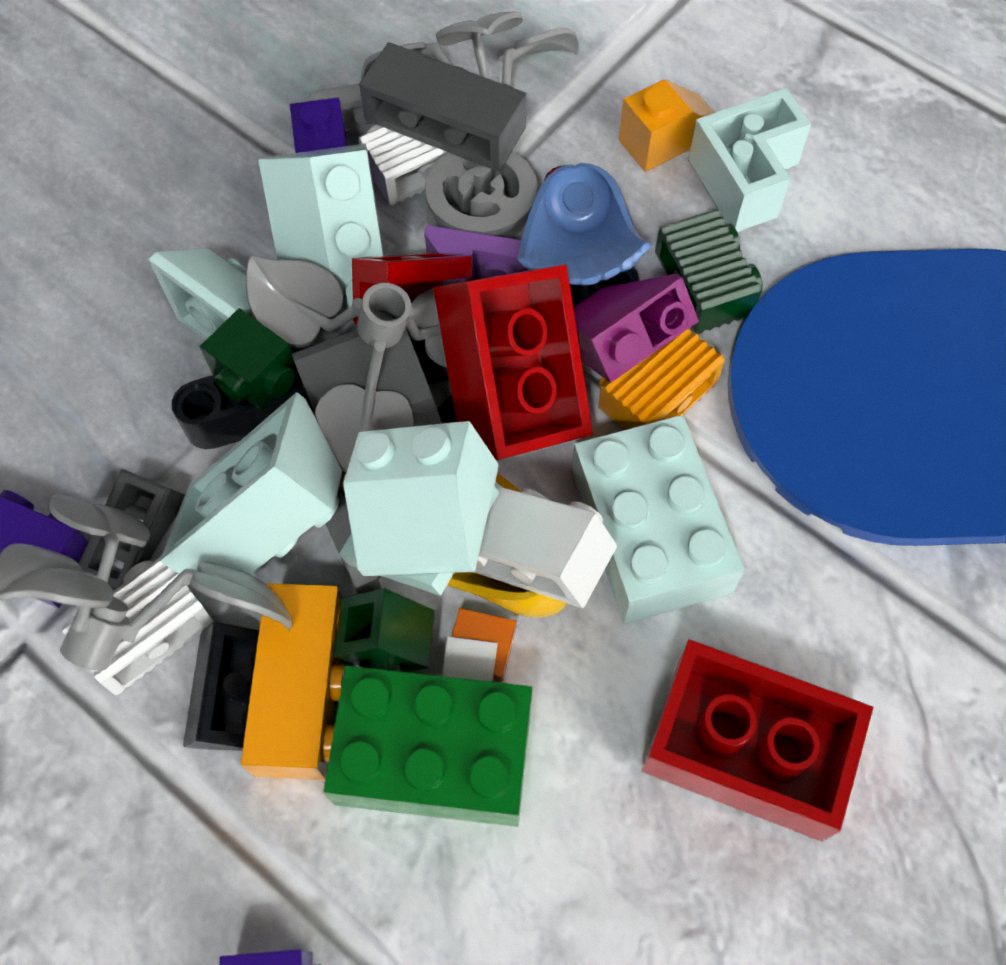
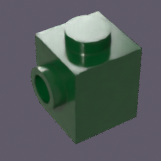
(249, 360)
(384, 631)

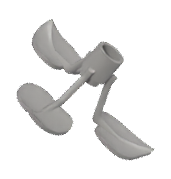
(556, 39)
(302, 297)
(100, 617)

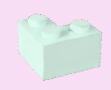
(745, 156)

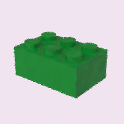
(429, 746)

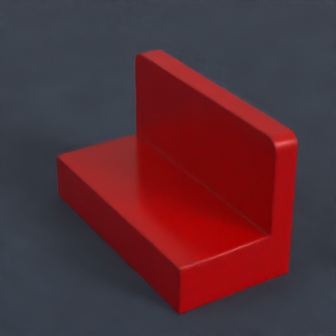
(408, 271)

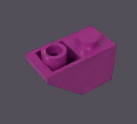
(631, 322)

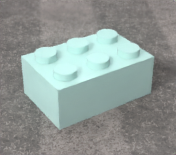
(660, 515)

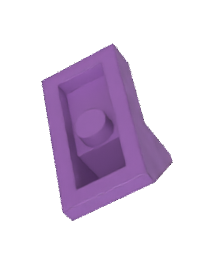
(489, 253)

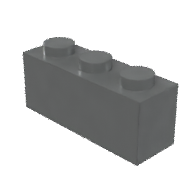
(443, 106)

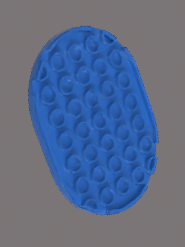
(882, 394)

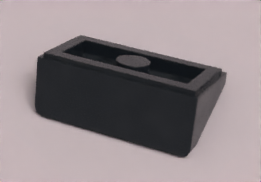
(221, 688)

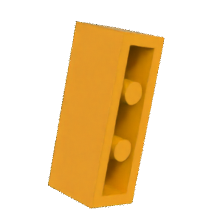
(295, 687)

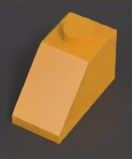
(660, 122)

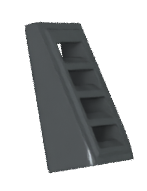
(157, 519)

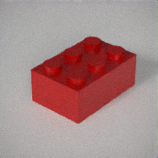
(515, 359)
(759, 741)

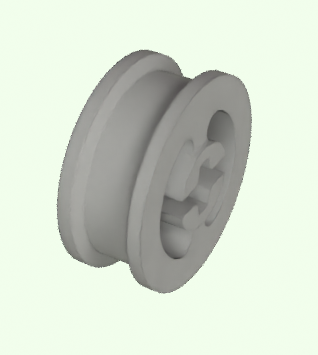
(480, 195)

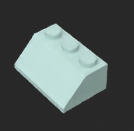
(323, 209)
(258, 495)

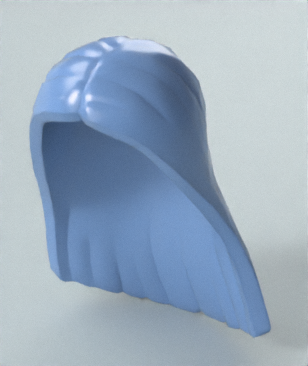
(582, 224)

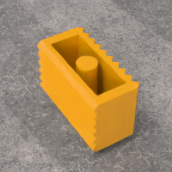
(662, 383)

